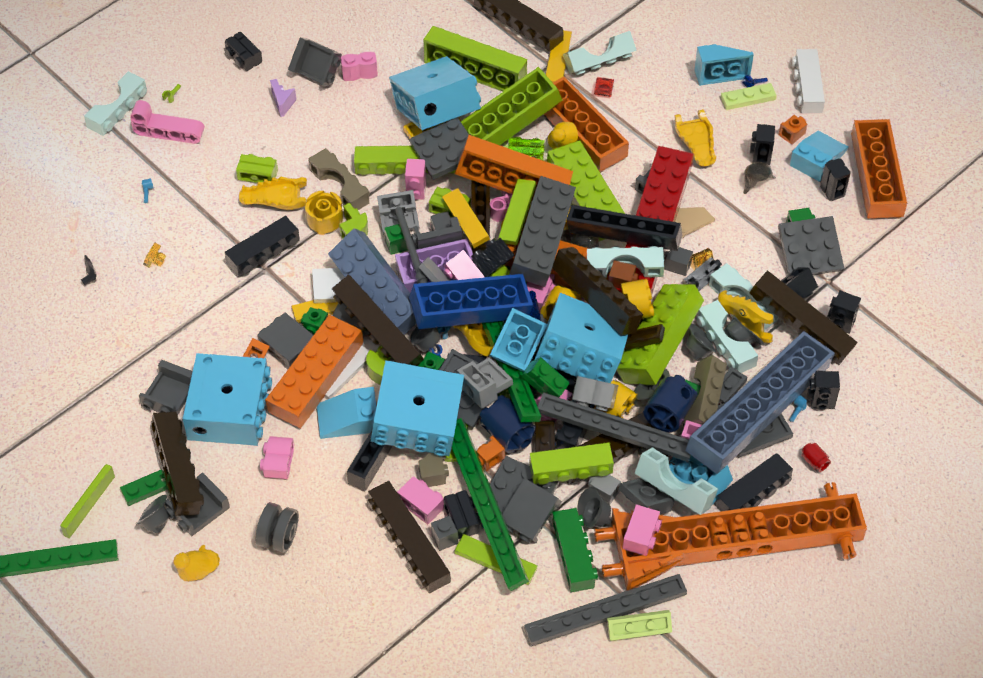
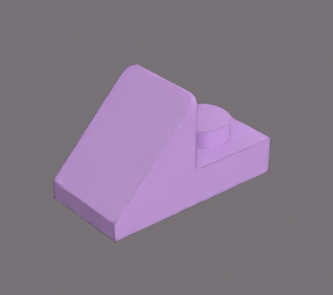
(283, 98)

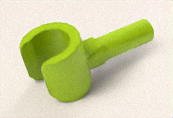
(170, 94)

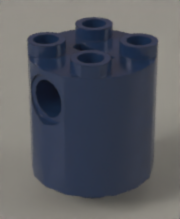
(670, 403)
(504, 424)

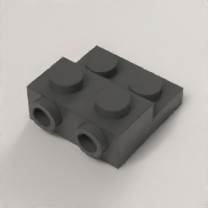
(646, 495)

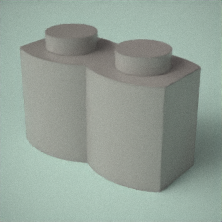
(595, 392)

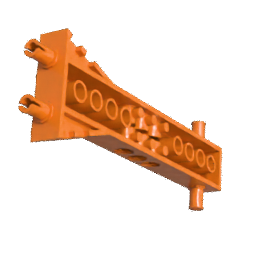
(738, 534)

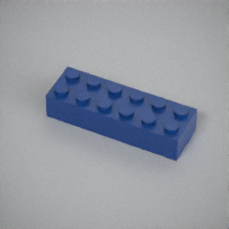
(469, 300)

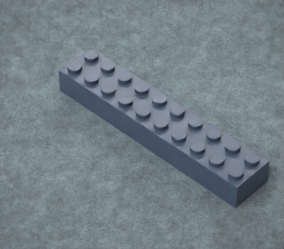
(758, 402)

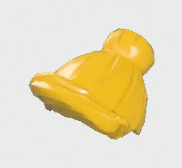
(562, 134)
(196, 564)

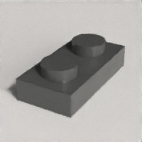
(732, 384)

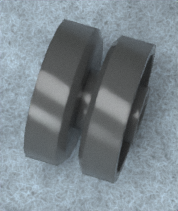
(277, 527)

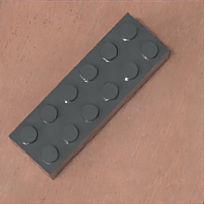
(543, 231)

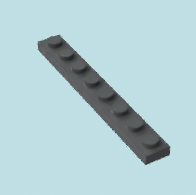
(614, 426)
(598, 611)

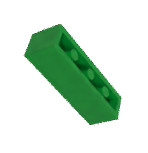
(573, 550)

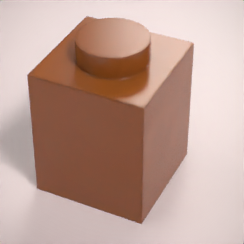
(622, 273)

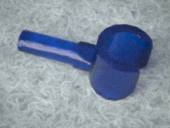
(751, 82)

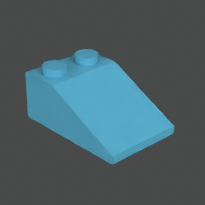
(721, 64)
(815, 152)
(518, 340)
(347, 413)
(694, 470)

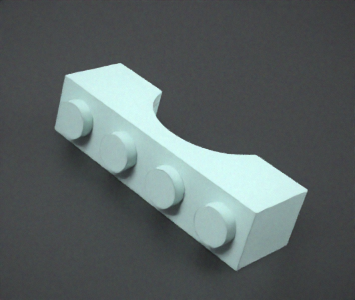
(618, 46)
(103, 117)
(647, 260)
(729, 279)
(737, 354)
(655, 469)

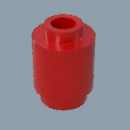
(816, 456)

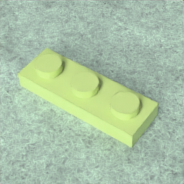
(748, 96)
(639, 625)

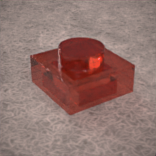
(604, 86)

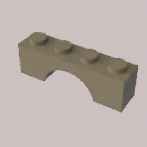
(326, 166)
(710, 374)
(433, 470)

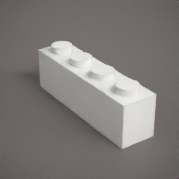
(809, 81)

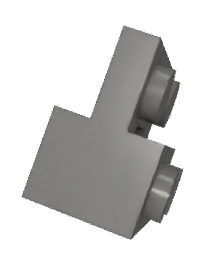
(389, 202)
(484, 381)

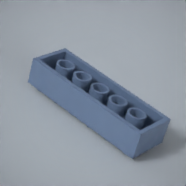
(366, 265)

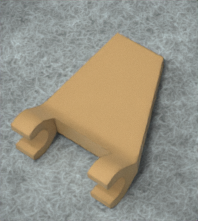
(693, 219)

